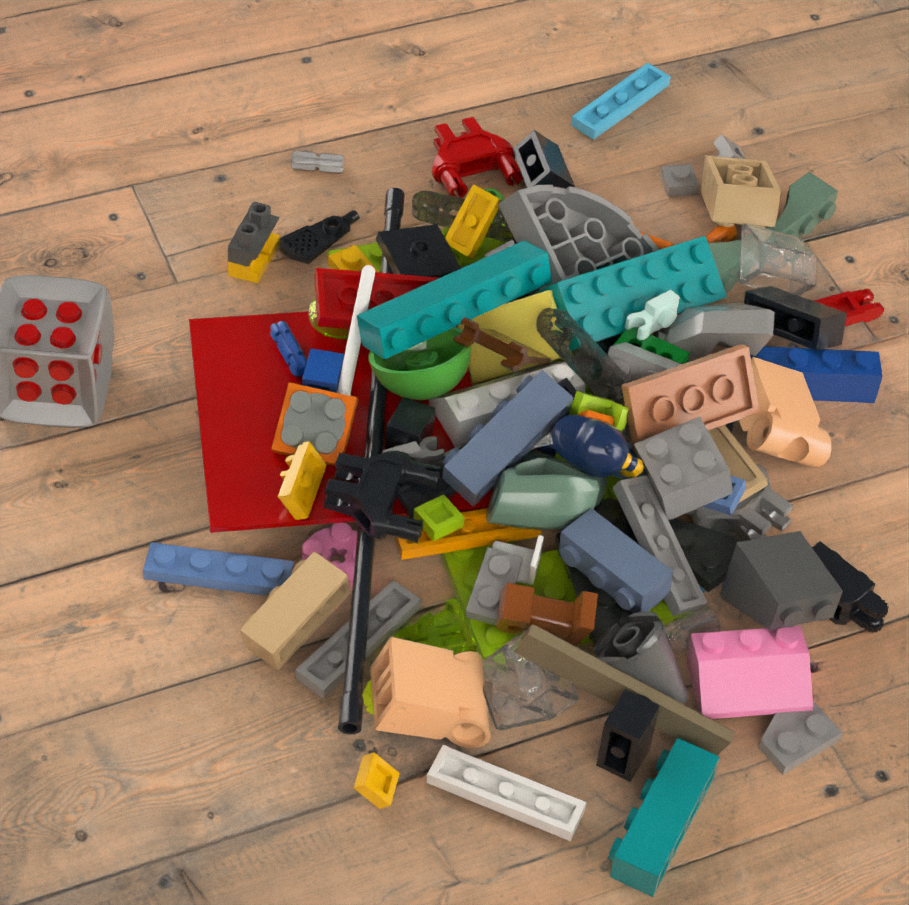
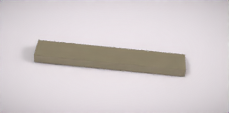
(610, 683)

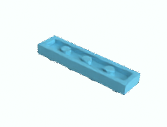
(620, 101)

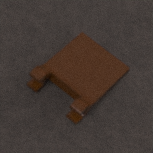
(514, 351)

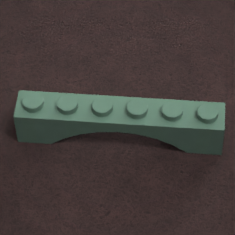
(806, 205)

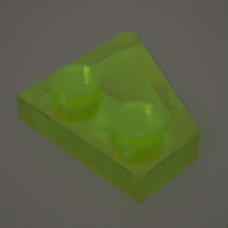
(444, 630)

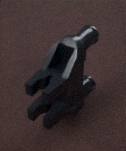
(370, 487)

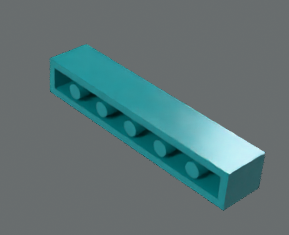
(451, 298)

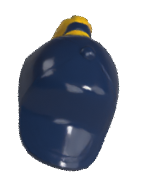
(594, 447)

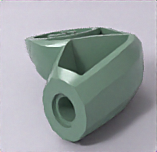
(543, 494)

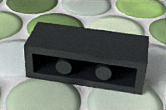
(800, 318)

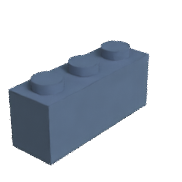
(615, 562)

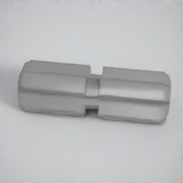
(325, 162)

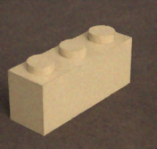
(295, 610)

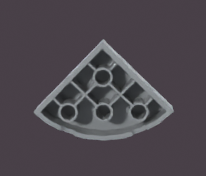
(574, 228)

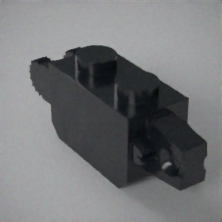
(858, 598)

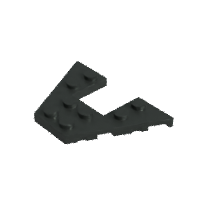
(704, 548)

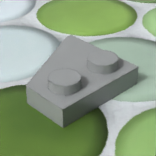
(798, 737)

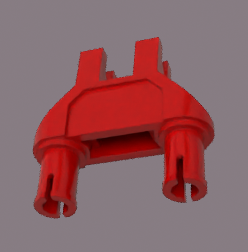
(471, 154)

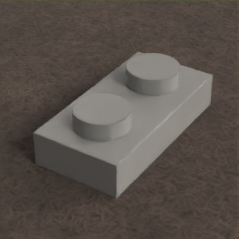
(494, 573)

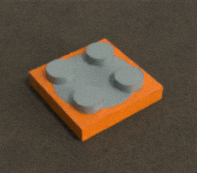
(315, 417)

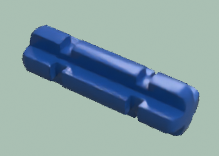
(289, 347)

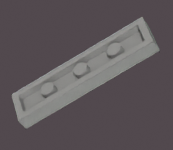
(658, 538)
(387, 613)

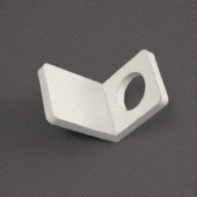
(530, 558)

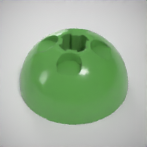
(424, 369)

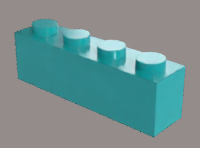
(663, 817)

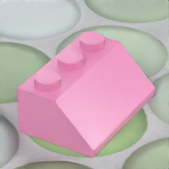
(750, 672)

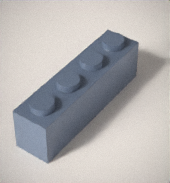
(506, 437)

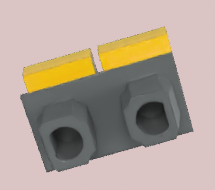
(253, 244)

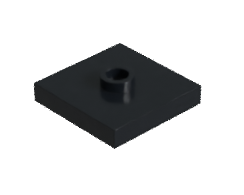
(418, 251)

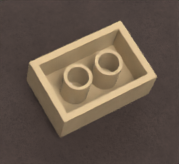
(740, 191)

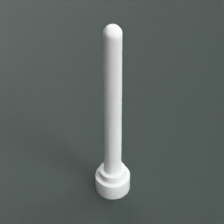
(354, 338)

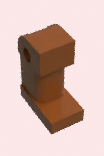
(564, 619)

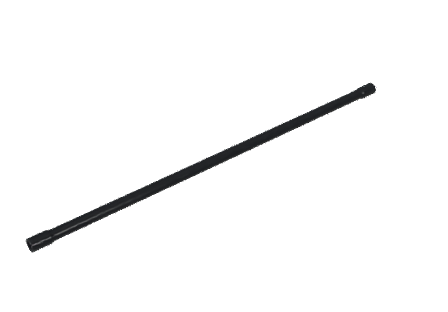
(352, 701)

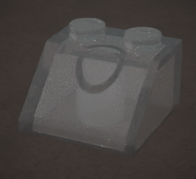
(776, 260)

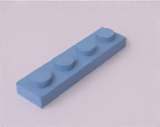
(215, 569)

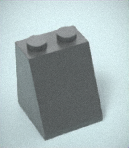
(780, 582)

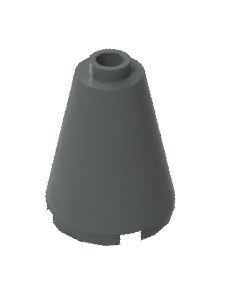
(644, 653)

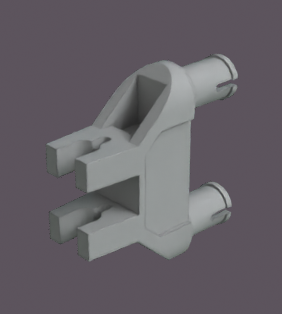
(751, 516)

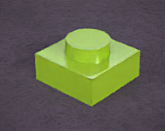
(439, 517)

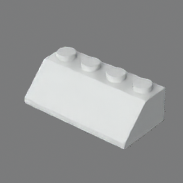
(468, 407)

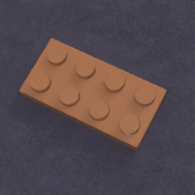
(712, 387)

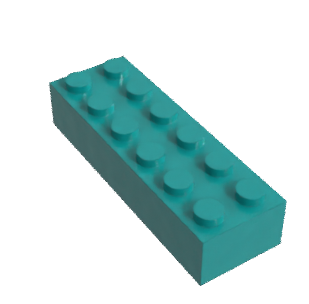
(608, 295)

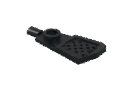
(311, 241)

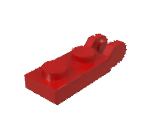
(855, 304)

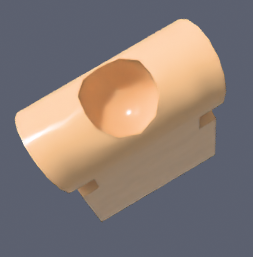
(786, 417)
(430, 693)

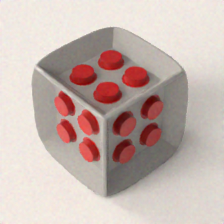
(54, 350)

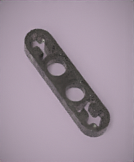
(433, 215)
(588, 354)

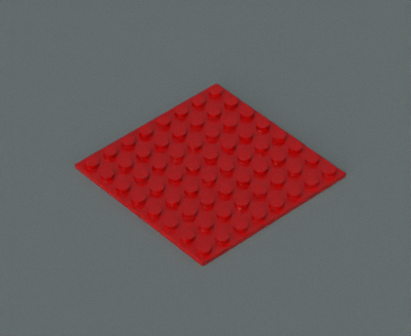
(239, 405)

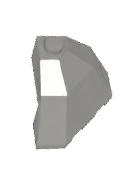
(728, 325)

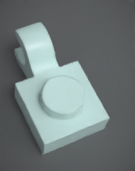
(658, 314)

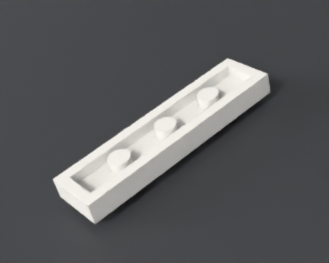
(506, 792)

